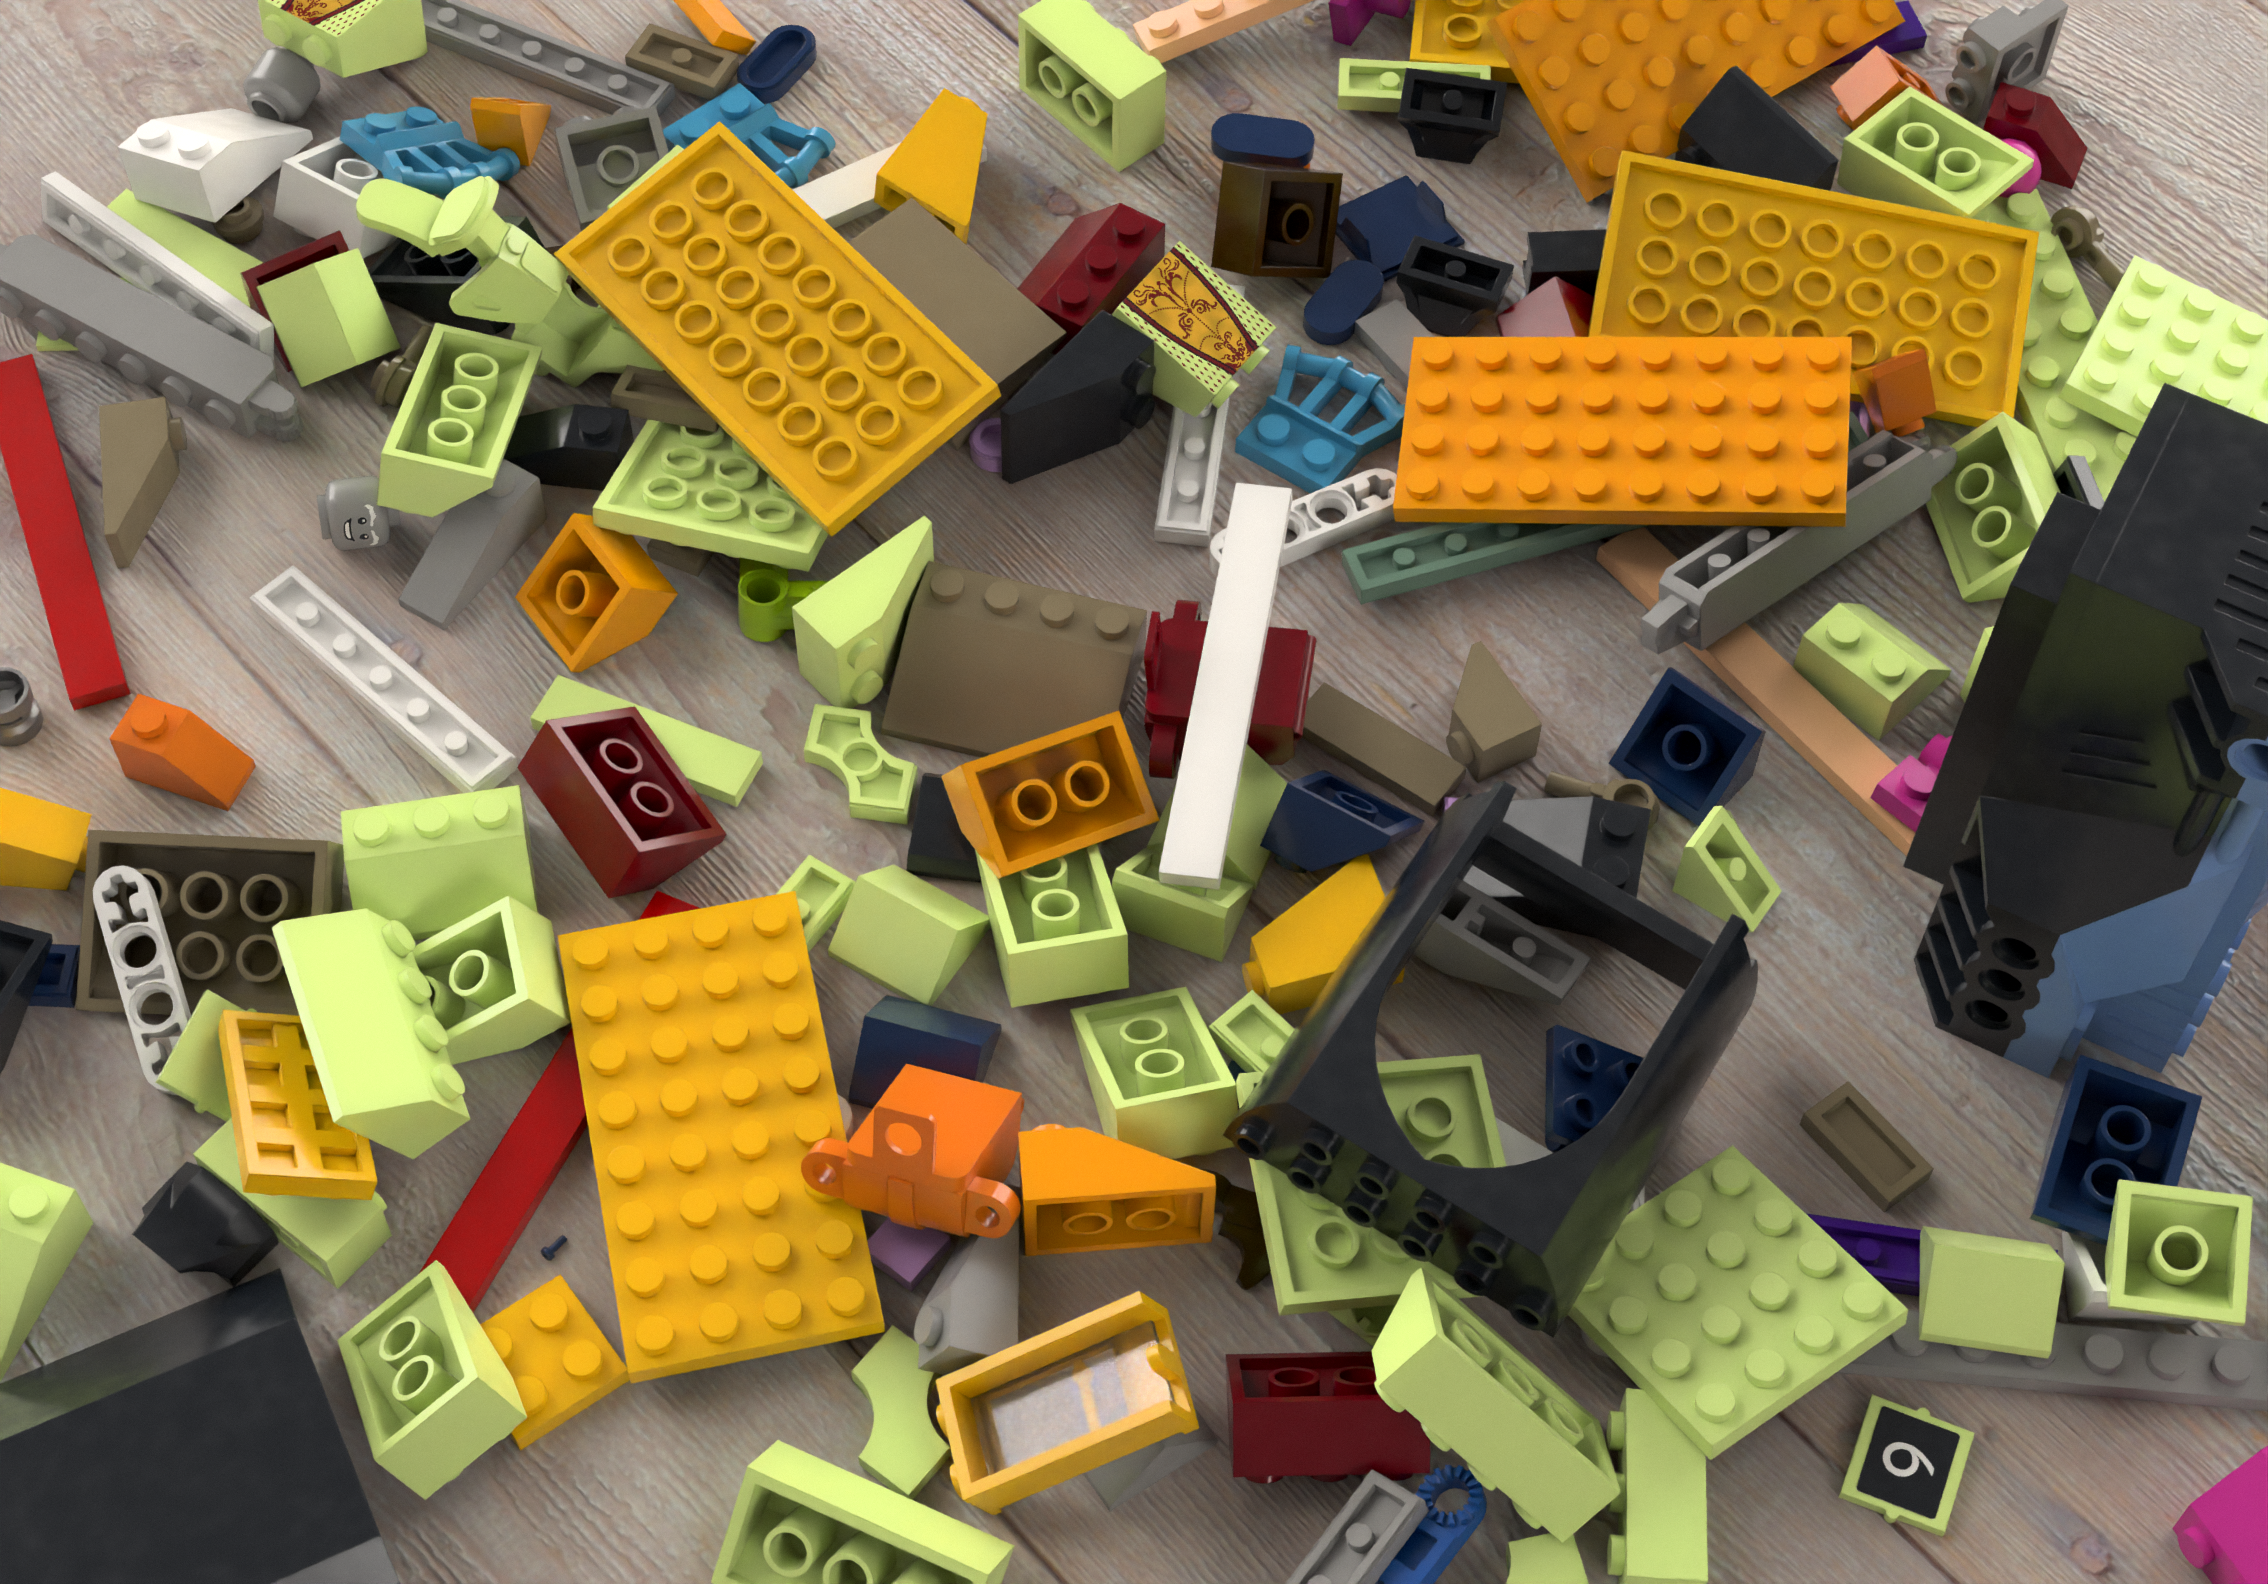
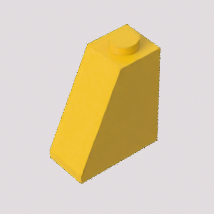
(938, 163)
(40, 842)
(1308, 941)

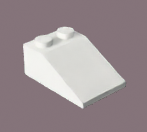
(207, 159)
(321, 193)

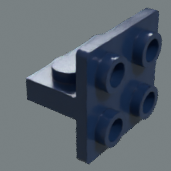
(1581, 1083)

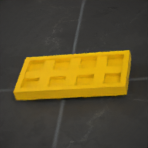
(282, 1114)

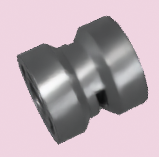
(19, 710)

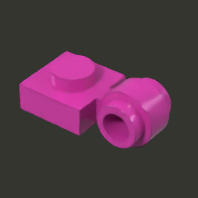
(1909, 784)

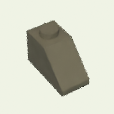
(1490, 719)

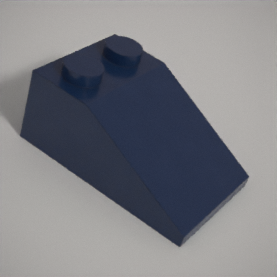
(2107, 1131)

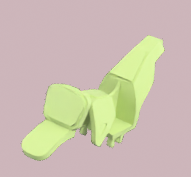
(516, 279)

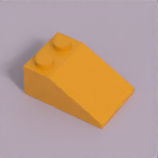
(1107, 1195)

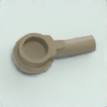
(241, 222)
(2083, 237)
(394, 377)
(1625, 791)

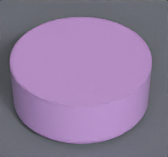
(986, 445)

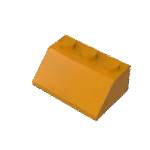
(1051, 795)

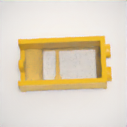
(1064, 1403)

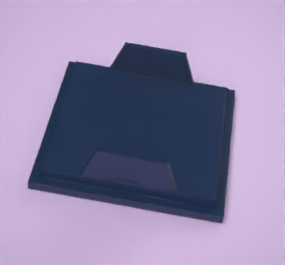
(1384, 221)

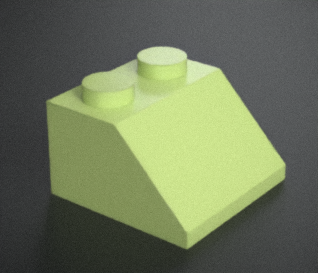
(1867, 667)

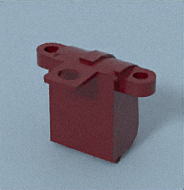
(1171, 674)

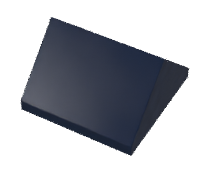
(1689, 747)
(922, 1036)

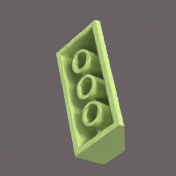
(455, 420)
(372, 1028)
(1493, 1409)
(828, 1526)

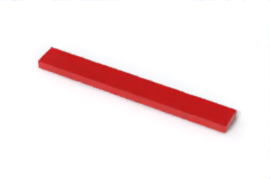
(57, 540)
(522, 1165)

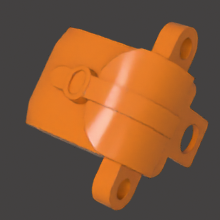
(928, 1156)

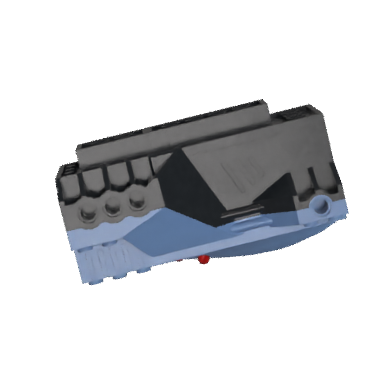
(2112, 762)

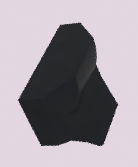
(1450, 114)
(1451, 286)
(204, 1226)

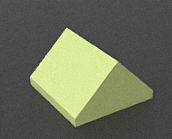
(328, 317)
(1254, 808)
(1179, 914)
(906, 933)
(2179, 1252)
(1988, 1292)

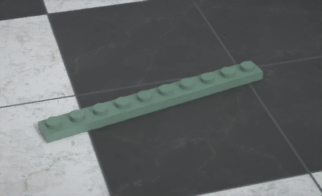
(1463, 549)

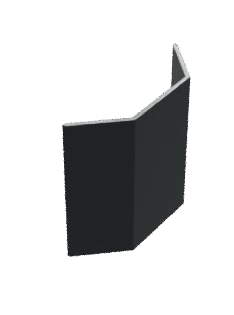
(185, 1458)

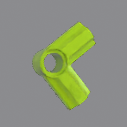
(768, 599)

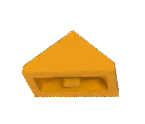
(509, 124)

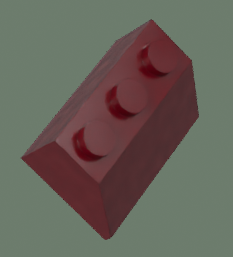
(1094, 266)
(619, 799)
(1316, 1419)

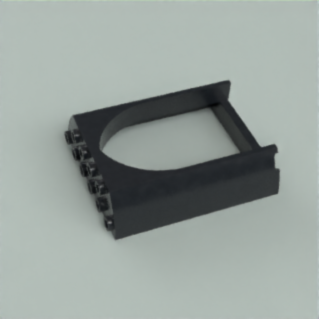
(1515, 1230)

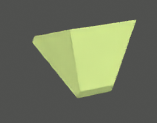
(1724, 872)

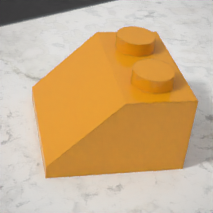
(594, 593)

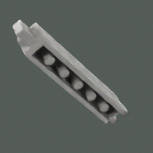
(145, 339)
(1758, 565)

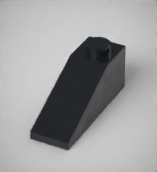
(572, 445)

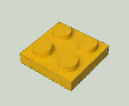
(554, 1358)

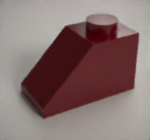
(2041, 124)

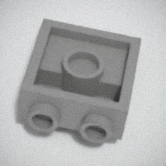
(2005, 51)
(607, 156)

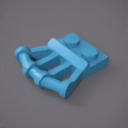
(756, 127)
(425, 151)
(1306, 448)

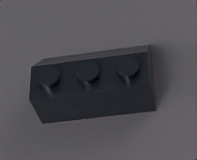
(1753, 135)

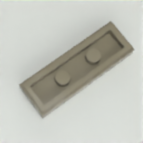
(1380, 749)

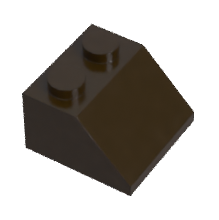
(1276, 220)

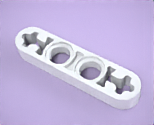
(1344, 496)
(141, 982)

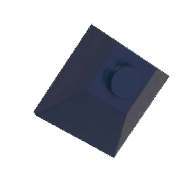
(1332, 821)

